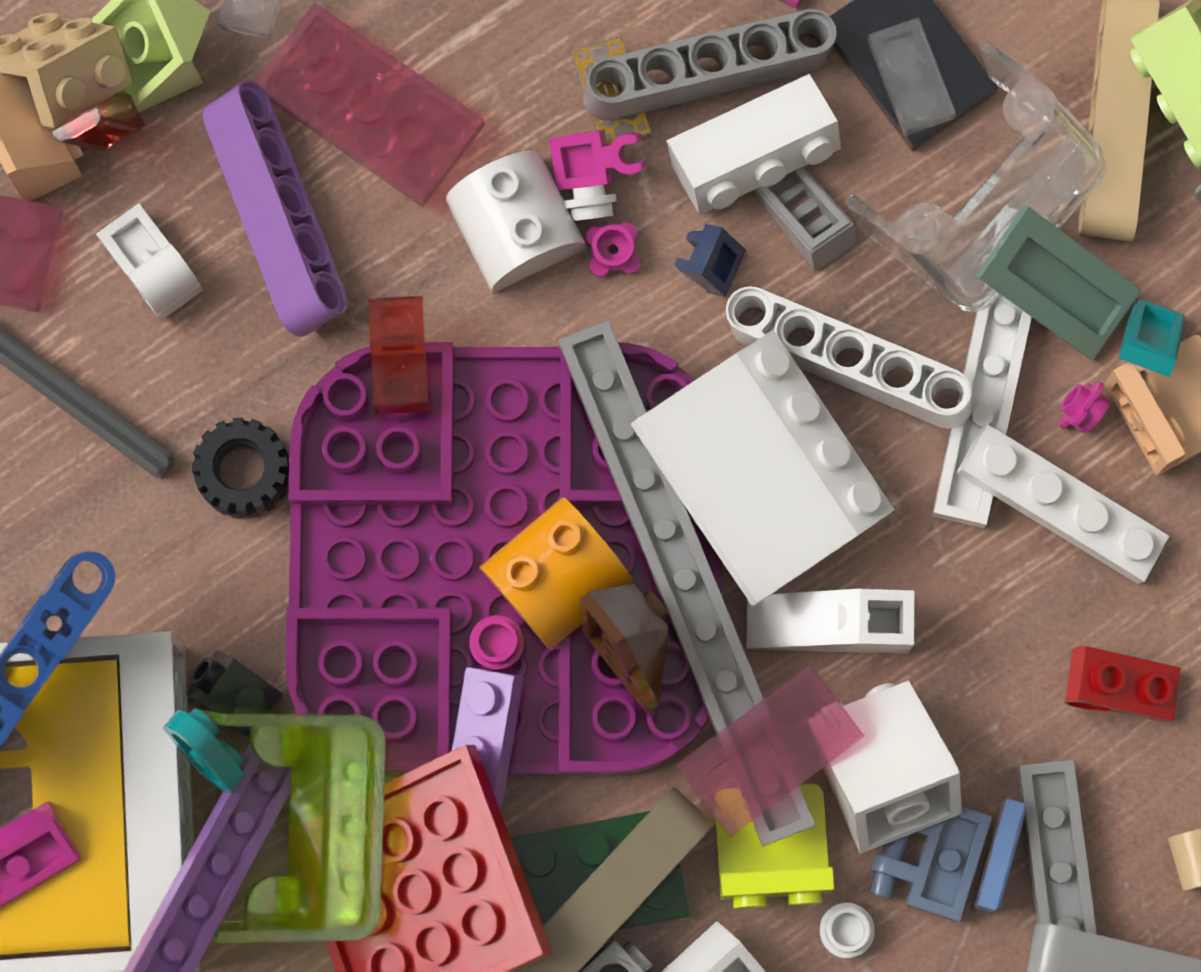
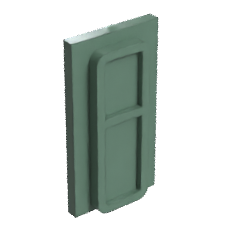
(1058, 282)

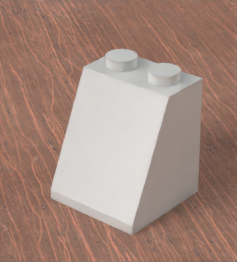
(897, 773)

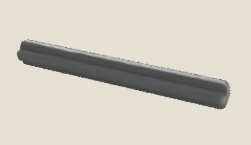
(84, 406)

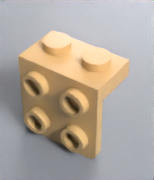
(66, 64)

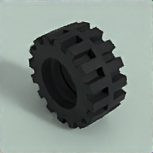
(229, 437)

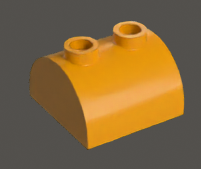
(552, 568)

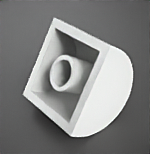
(514, 219)

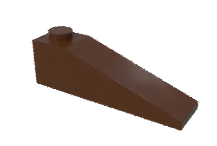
(630, 638)

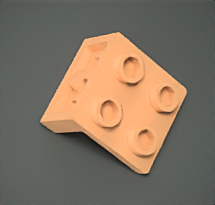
(1162, 409)

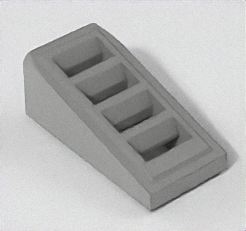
(823, 238)

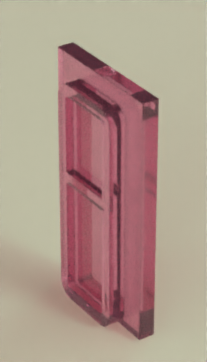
(770, 751)

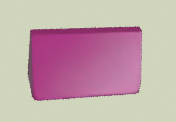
(33, 851)

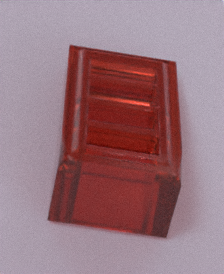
(102, 124)

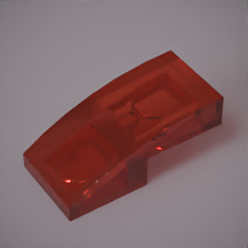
(398, 355)

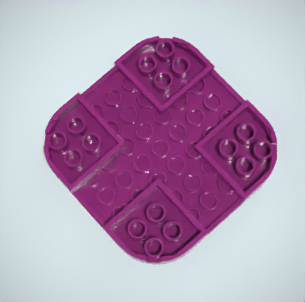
(393, 543)

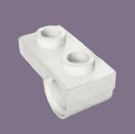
(150, 262)

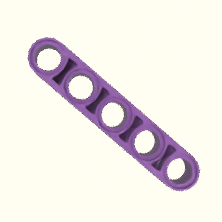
(274, 209)

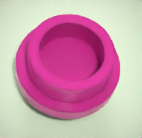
(496, 642)

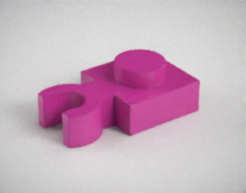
(587, 159)

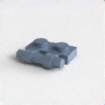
(944, 867)

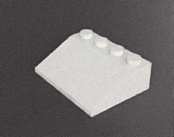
(762, 467)

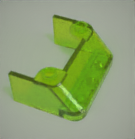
(332, 827)

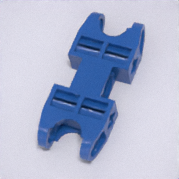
(48, 646)

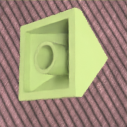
(157, 45)

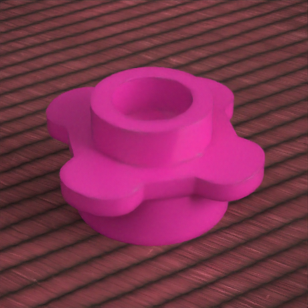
(620, 236)
(1084, 407)

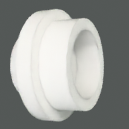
(590, 203)
(847, 930)

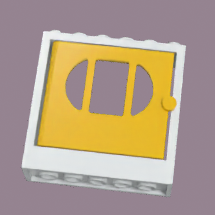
(79, 770)

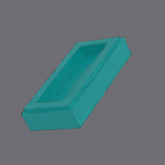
(1152, 337)

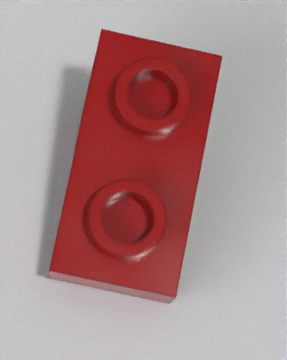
(1121, 684)

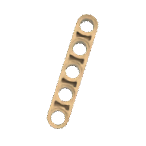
(1118, 121)

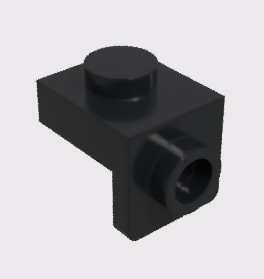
(228, 685)

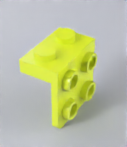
(786, 868)

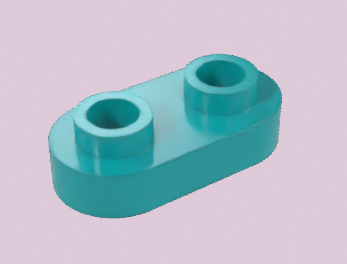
(211, 757)

